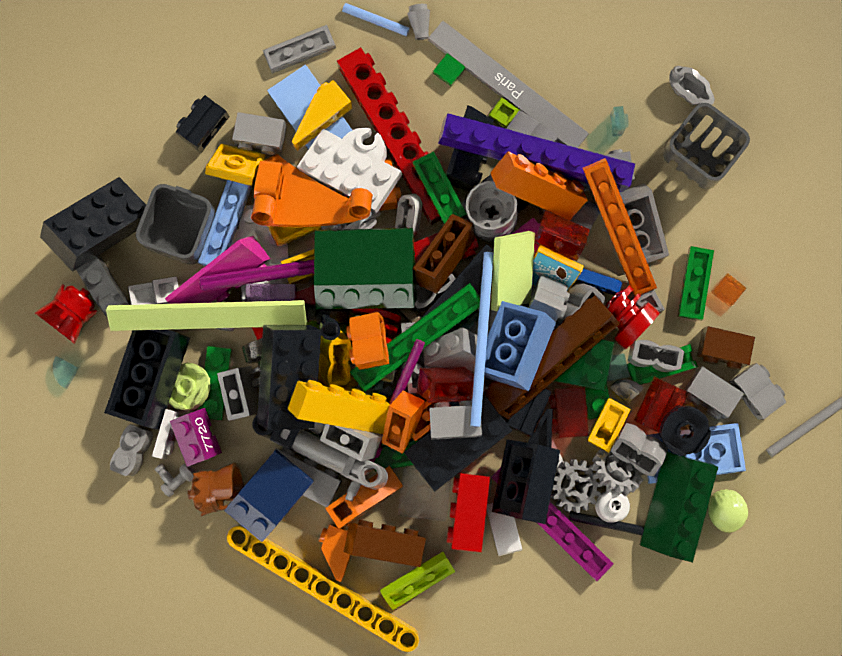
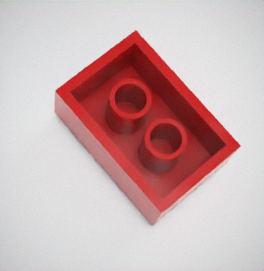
(468, 512)

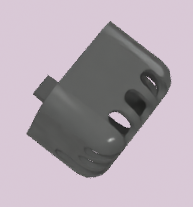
(694, 172)

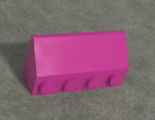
(240, 256)

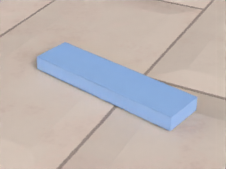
(225, 220)

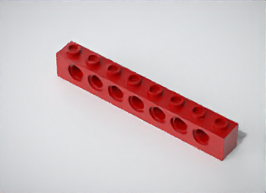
(350, 68)

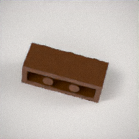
(444, 253)
(385, 543)

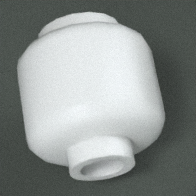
(607, 512)

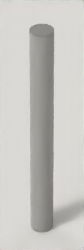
(805, 427)

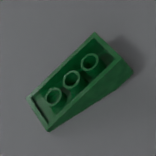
(592, 368)

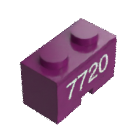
(195, 437)

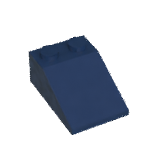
(269, 495)

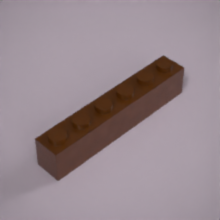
(566, 346)

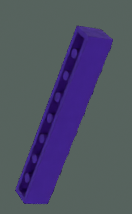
(497, 141)

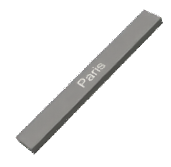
(507, 84)

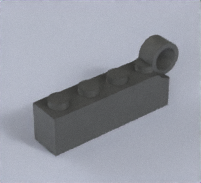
(101, 284)

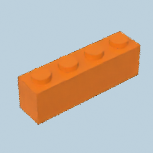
(538, 185)

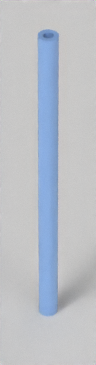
(481, 339)

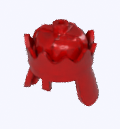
(68, 311)

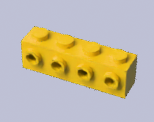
(339, 407)

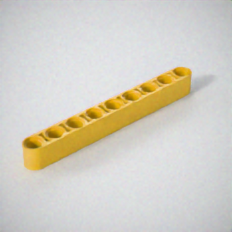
(331, 598)

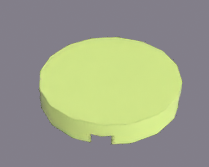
(190, 387)

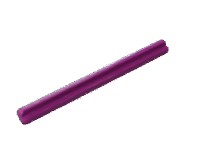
(256, 275)

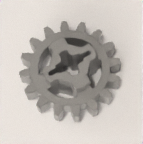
(615, 473)
(580, 494)

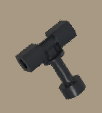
(327, 319)

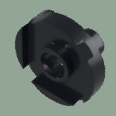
(685, 444)

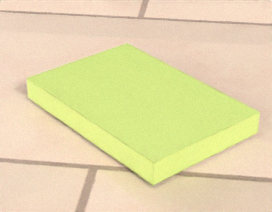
(512, 269)

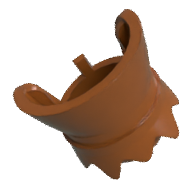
(214, 487)

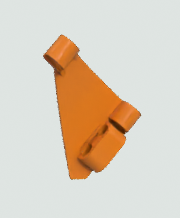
(294, 199)

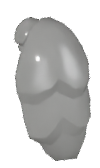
(690, 85)

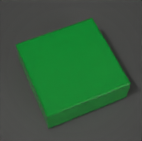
(449, 70)

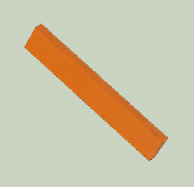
(619, 227)

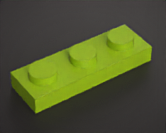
(417, 580)

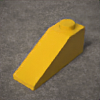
(325, 108)

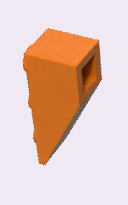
(344, 511)

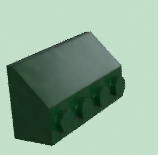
(678, 506)

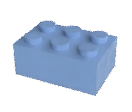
(517, 344)

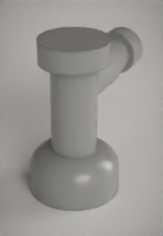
(170, 483)

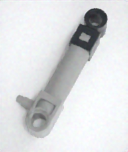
(311, 447)

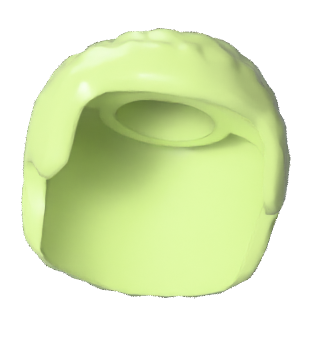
(727, 510)

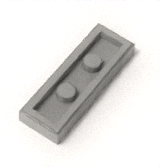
(299, 49)

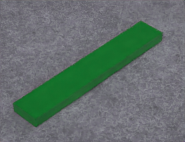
(425, 329)

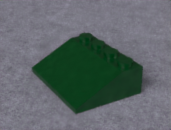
(364, 268)

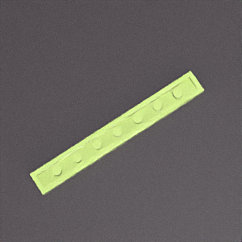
(205, 315)

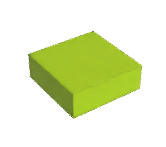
(503, 113)

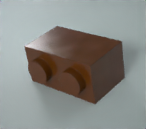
(726, 347)

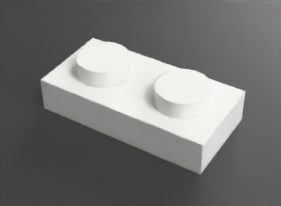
(164, 443)

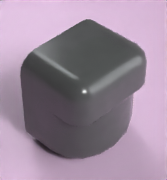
(175, 223)

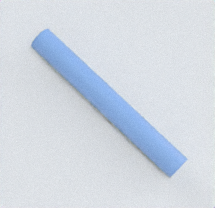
(375, 19)

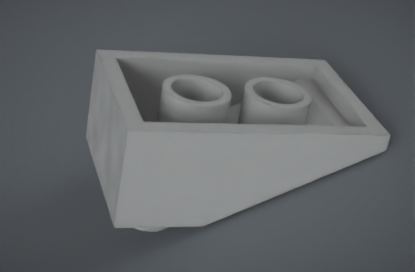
(645, 221)

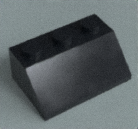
(464, 165)
(526, 481)

